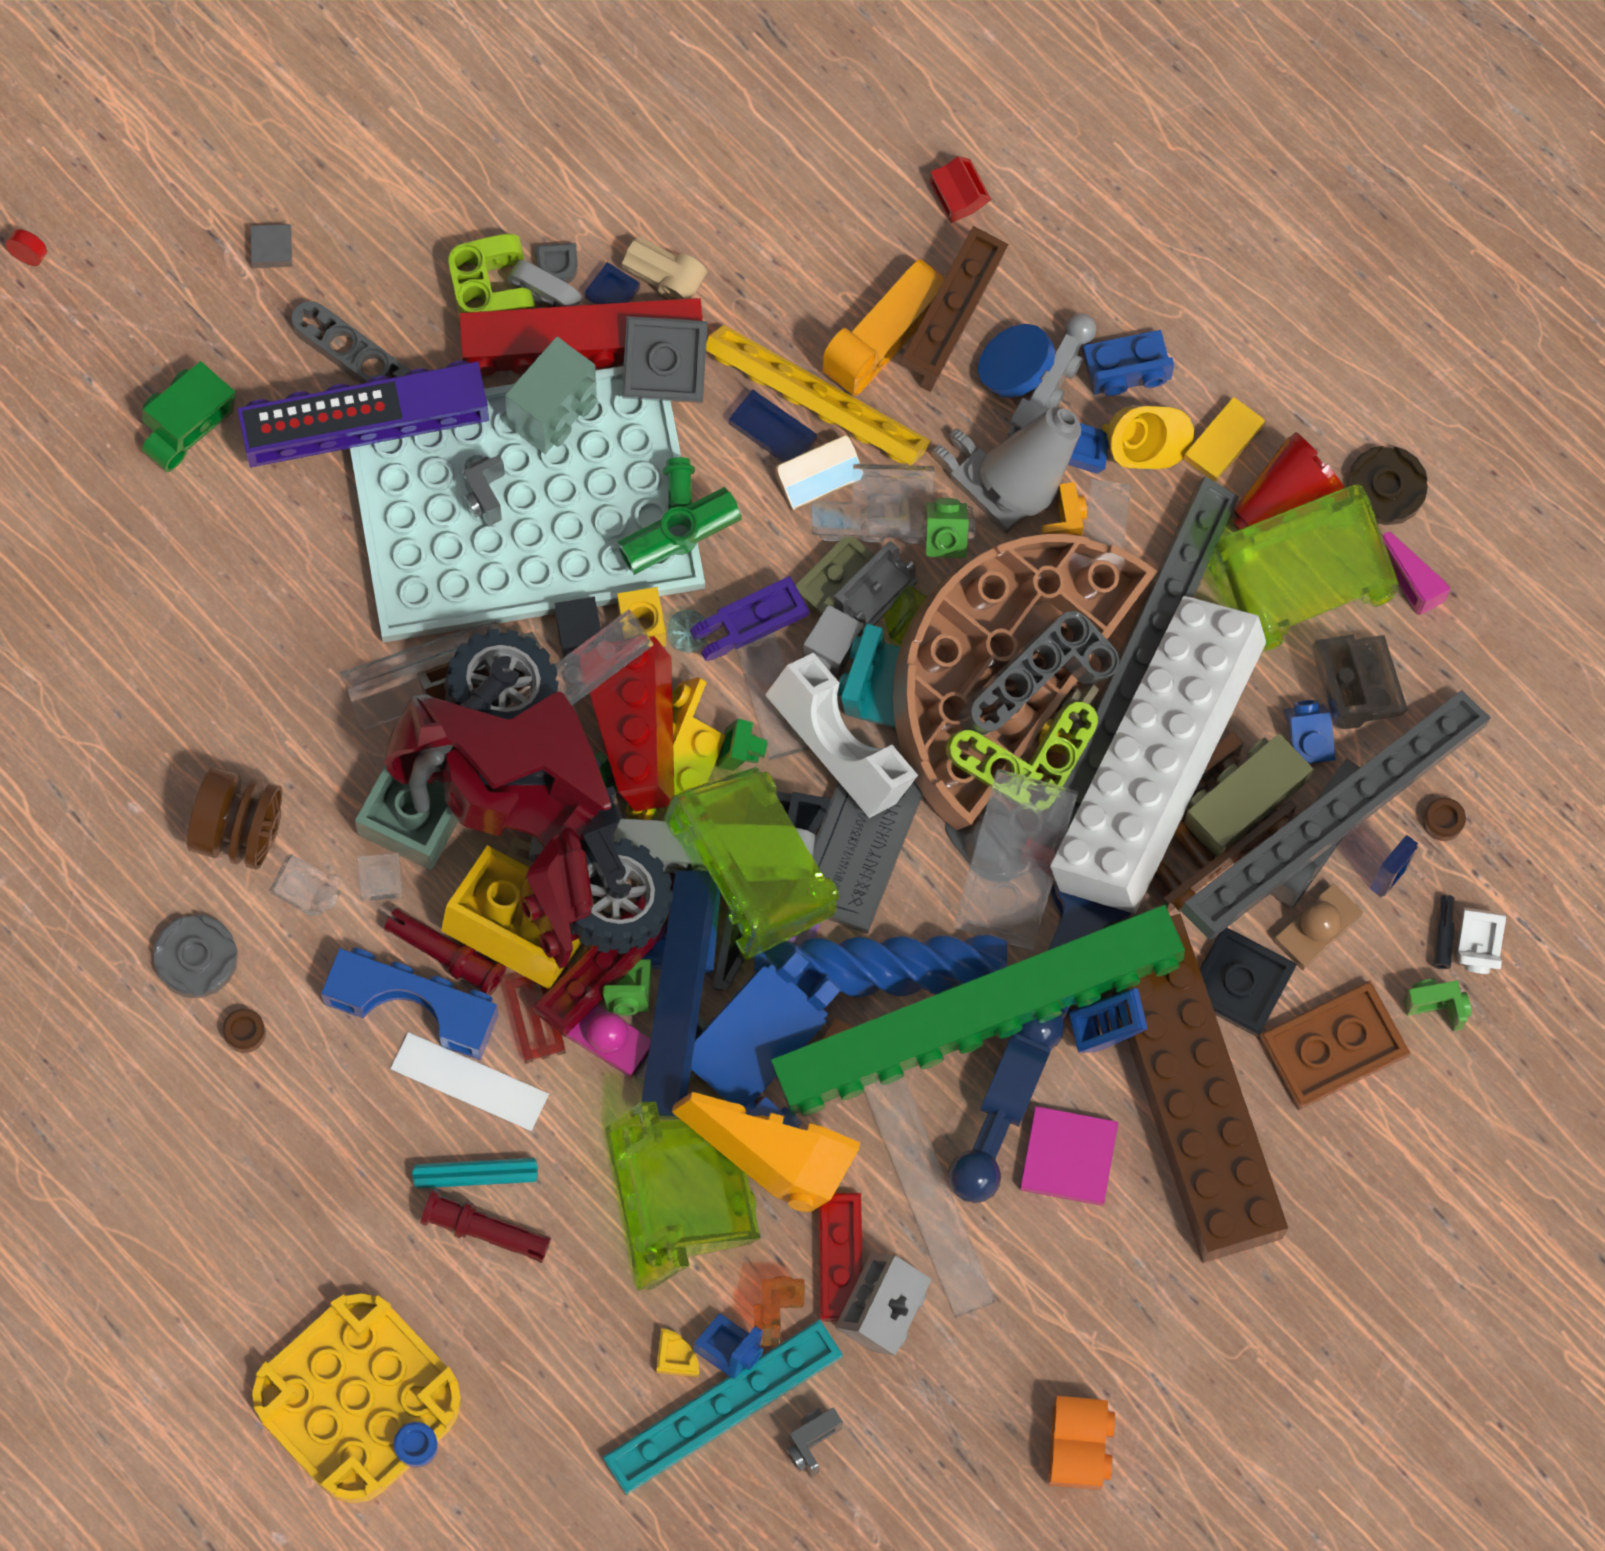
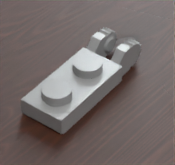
(969, 479)

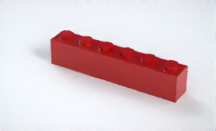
(518, 337)

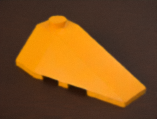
(783, 1159)

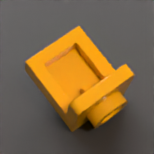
(1071, 511)

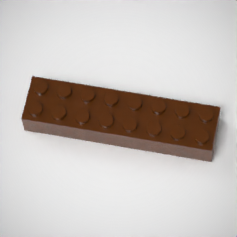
(1203, 1114)

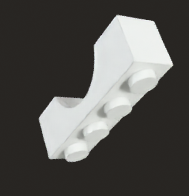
(808, 701)

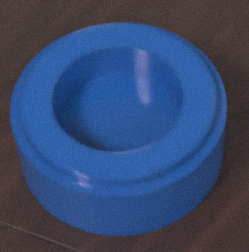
(415, 1444)

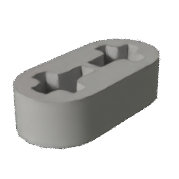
(545, 287)

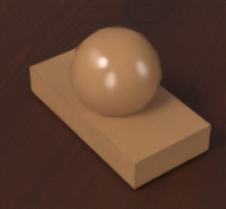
(1318, 926)

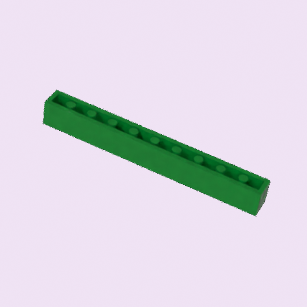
(978, 1010)

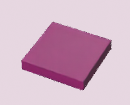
(1069, 1156)

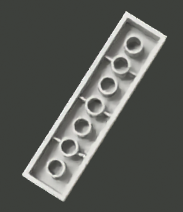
(1158, 754)

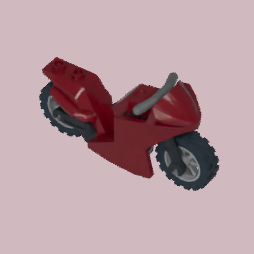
(536, 776)

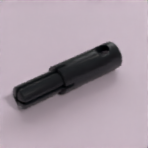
(1444, 934)

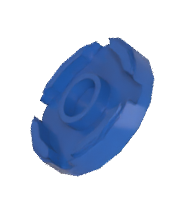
(1016, 360)

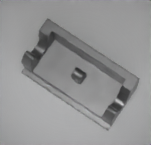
(876, 586)

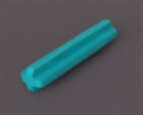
(475, 1173)

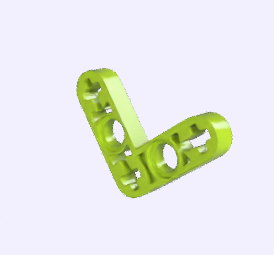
(1018, 766)

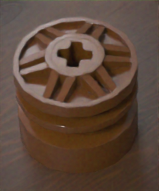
(225, 815)

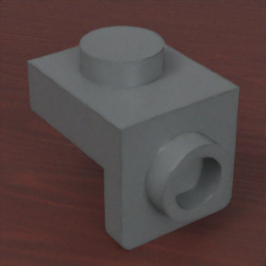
(481, 497)
(815, 1428)

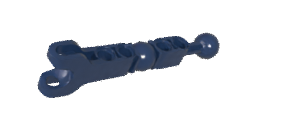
(975, 1173)

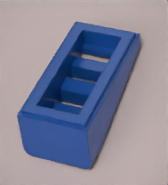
(1086, 1027)

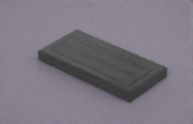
(862, 853)

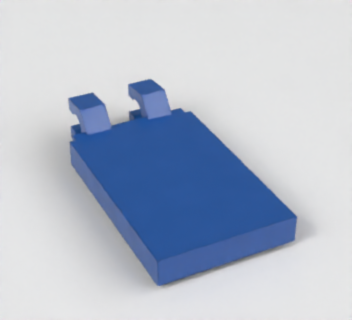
(758, 1025)

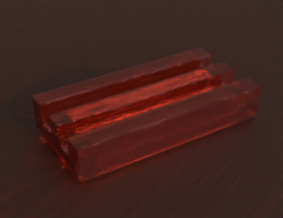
(543, 1050)

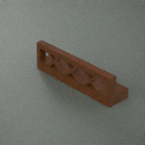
(953, 305)

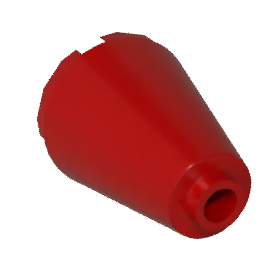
(1287, 481)

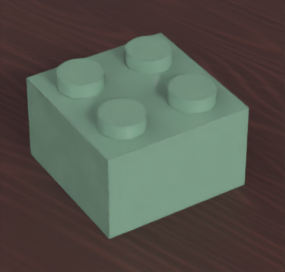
(552, 396)
(395, 824)

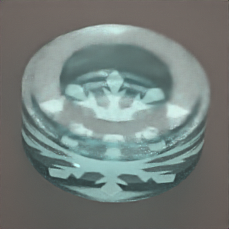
(679, 632)

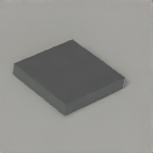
(664, 359)

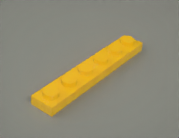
(816, 394)

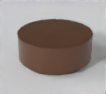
(1444, 819)
(244, 1030)

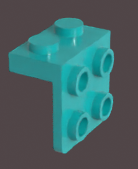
(869, 685)

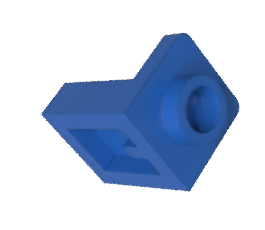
(1090, 450)

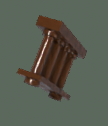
(1224, 755)

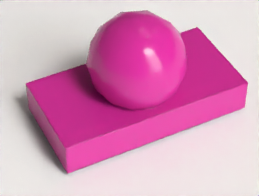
(611, 1040)

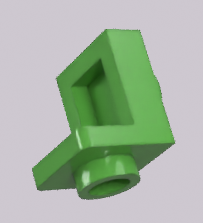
(946, 528)
(632, 992)
(1430, 997)

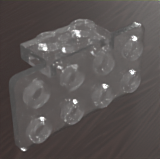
(840, 519)

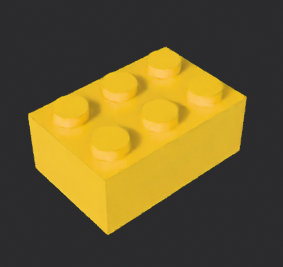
(490, 918)

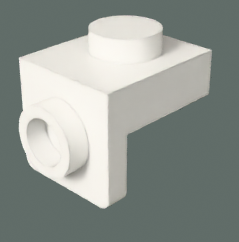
(1480, 940)

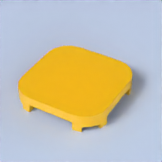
(349, 1390)

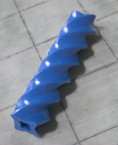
(895, 965)

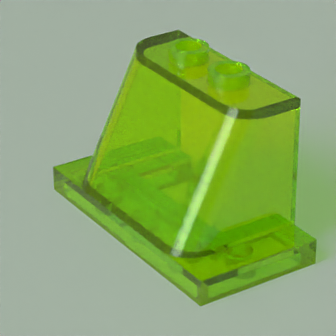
(675, 1194)

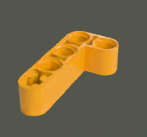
(859, 355)

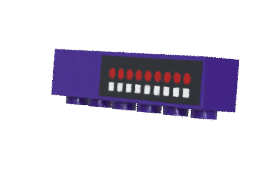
(363, 413)

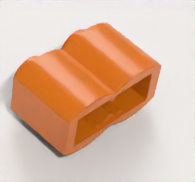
(1079, 1443)

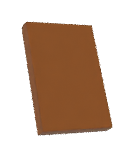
(1334, 1045)

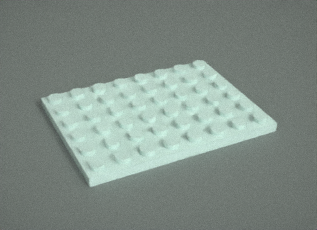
(558, 526)

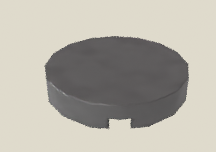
(195, 956)

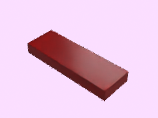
(839, 1252)

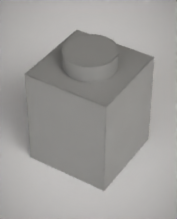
(833, 639)

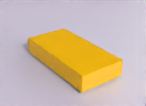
(1224, 439)

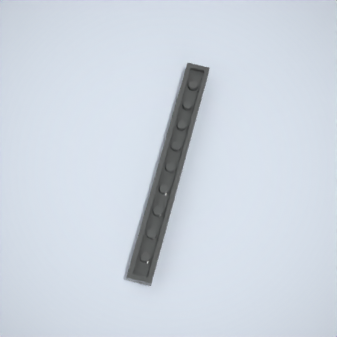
(1176, 577)
(1334, 815)

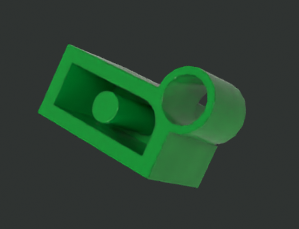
(185, 414)

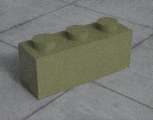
(1247, 794)

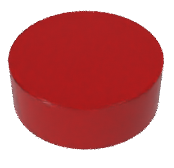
(26, 247)

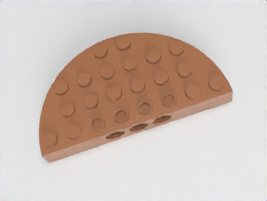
(975, 627)

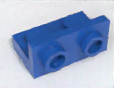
(1128, 363)

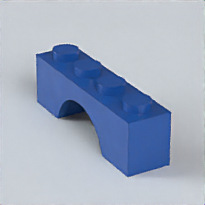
(361, 984)

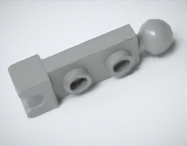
(1079, 330)

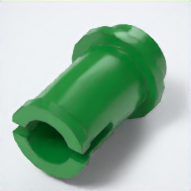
(679, 481)

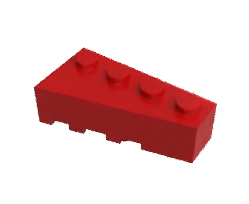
(638, 728)

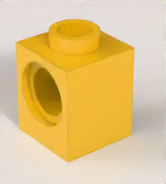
(645, 604)

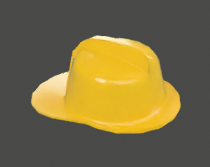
(1149, 436)

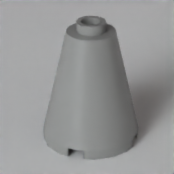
(1032, 461)

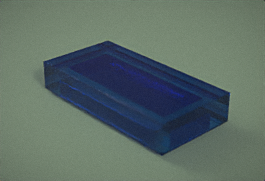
(772, 427)
(1394, 866)

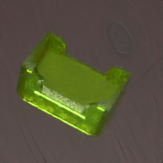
(1305, 563)
(754, 858)

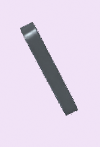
(349, 361)

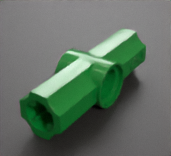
(701, 518)

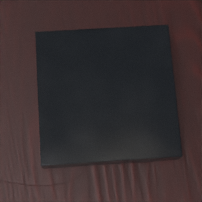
(1244, 980)

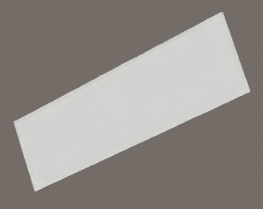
(469, 1081)

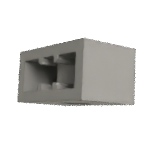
(883, 1303)

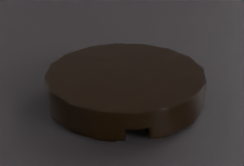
(1392, 481)

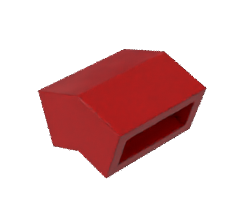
(959, 188)

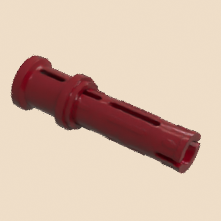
(461, 960)
(466, 1220)

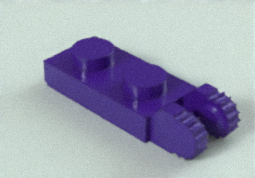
(752, 618)

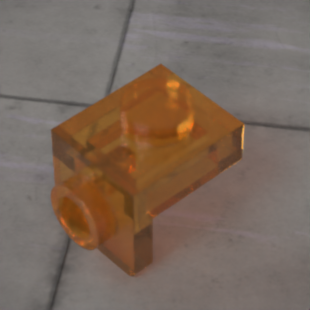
(776, 1294)

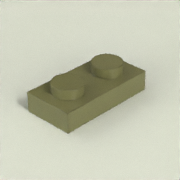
(832, 573)

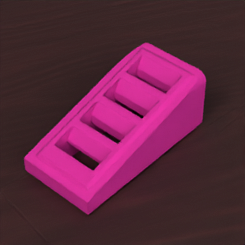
(1415, 578)

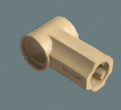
(672, 275)

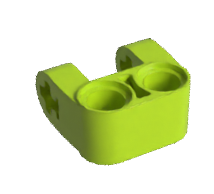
(487, 255)

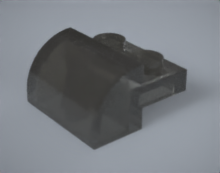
(1358, 679)

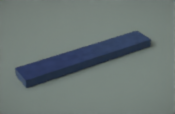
(679, 990)

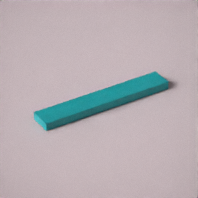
(722, 1407)

